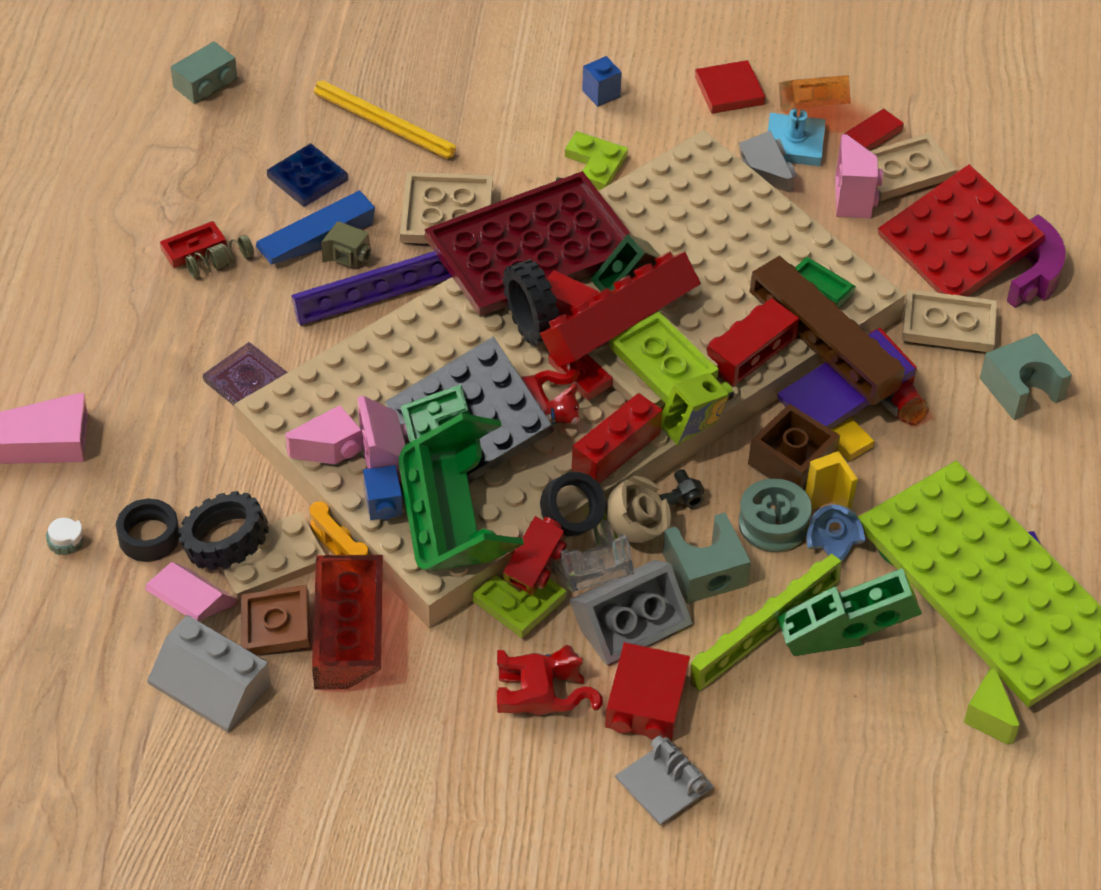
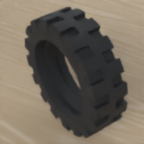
(529, 299)
(230, 549)

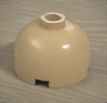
(637, 510)

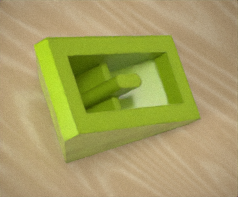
(992, 711)

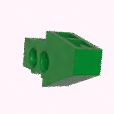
(842, 618)

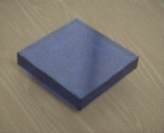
(307, 175)

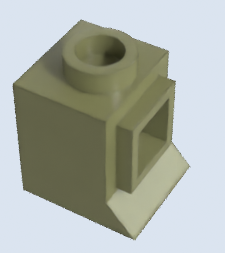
(346, 245)

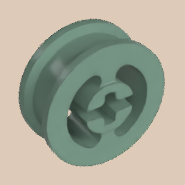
(758, 518)

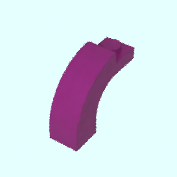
(1046, 269)

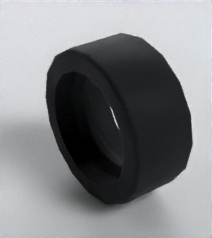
(592, 491)
(147, 549)

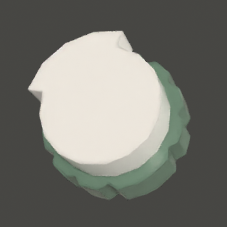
(64, 536)

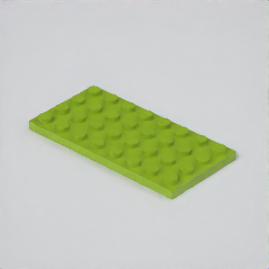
(990, 581)

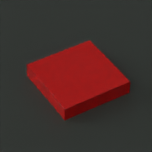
(729, 86)

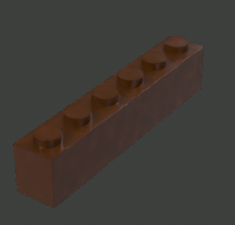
(829, 331)

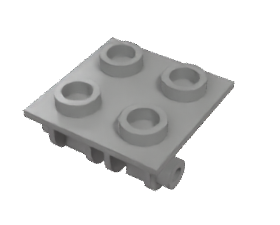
(664, 780)

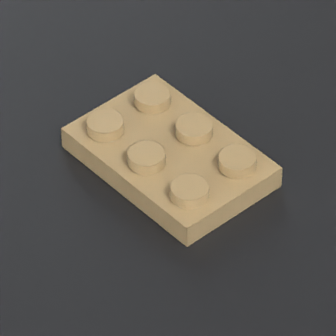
(911, 166)
(949, 320)
(284, 556)

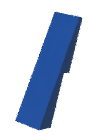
(307, 233)

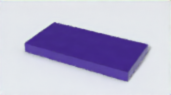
(829, 396)

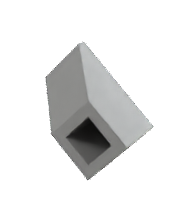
(766, 158)

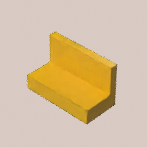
(831, 481)

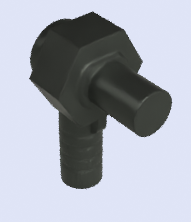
(688, 491)

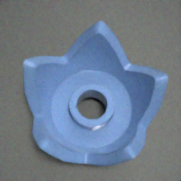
(835, 541)

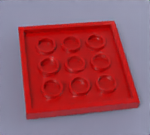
(961, 234)

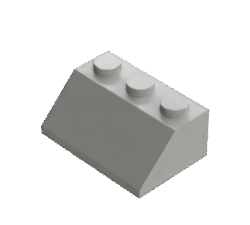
(632, 610)
(209, 673)

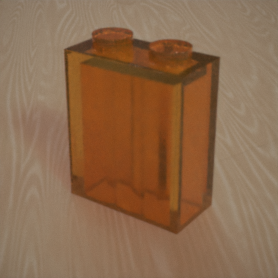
(814, 92)

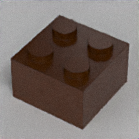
(789, 444)

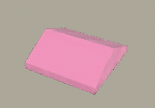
(189, 592)

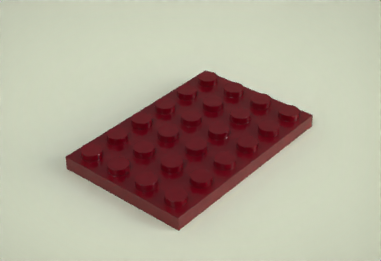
(556, 225)

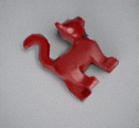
(565, 406)
(536, 678)

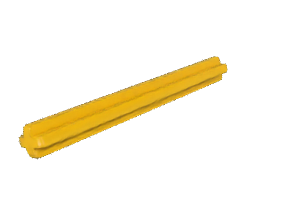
(385, 119)

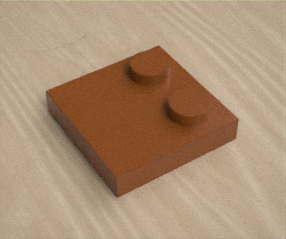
(275, 620)

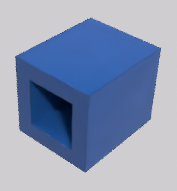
(601, 81)
(382, 492)

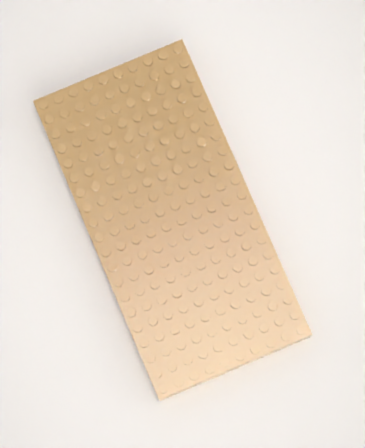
(681, 201)

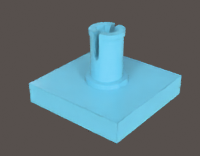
(800, 136)

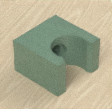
(1023, 365)
(708, 569)

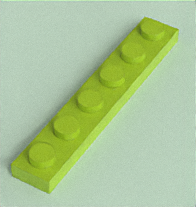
(762, 624)

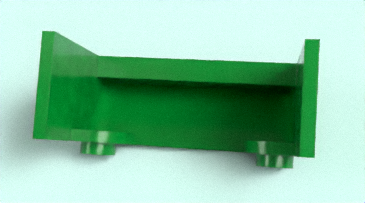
(440, 497)

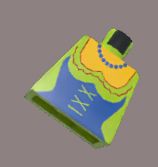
(694, 406)

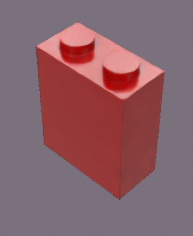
(647, 691)

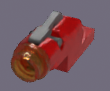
(905, 402)

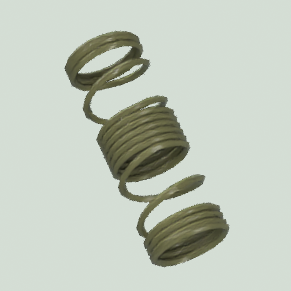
(218, 255)

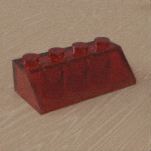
(347, 620)

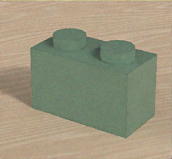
(204, 72)

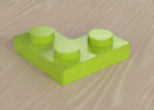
(601, 157)
(518, 609)

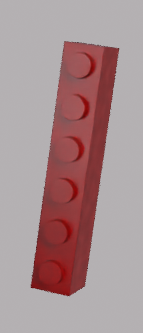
(620, 308)

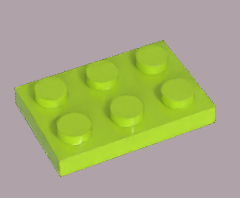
(660, 354)

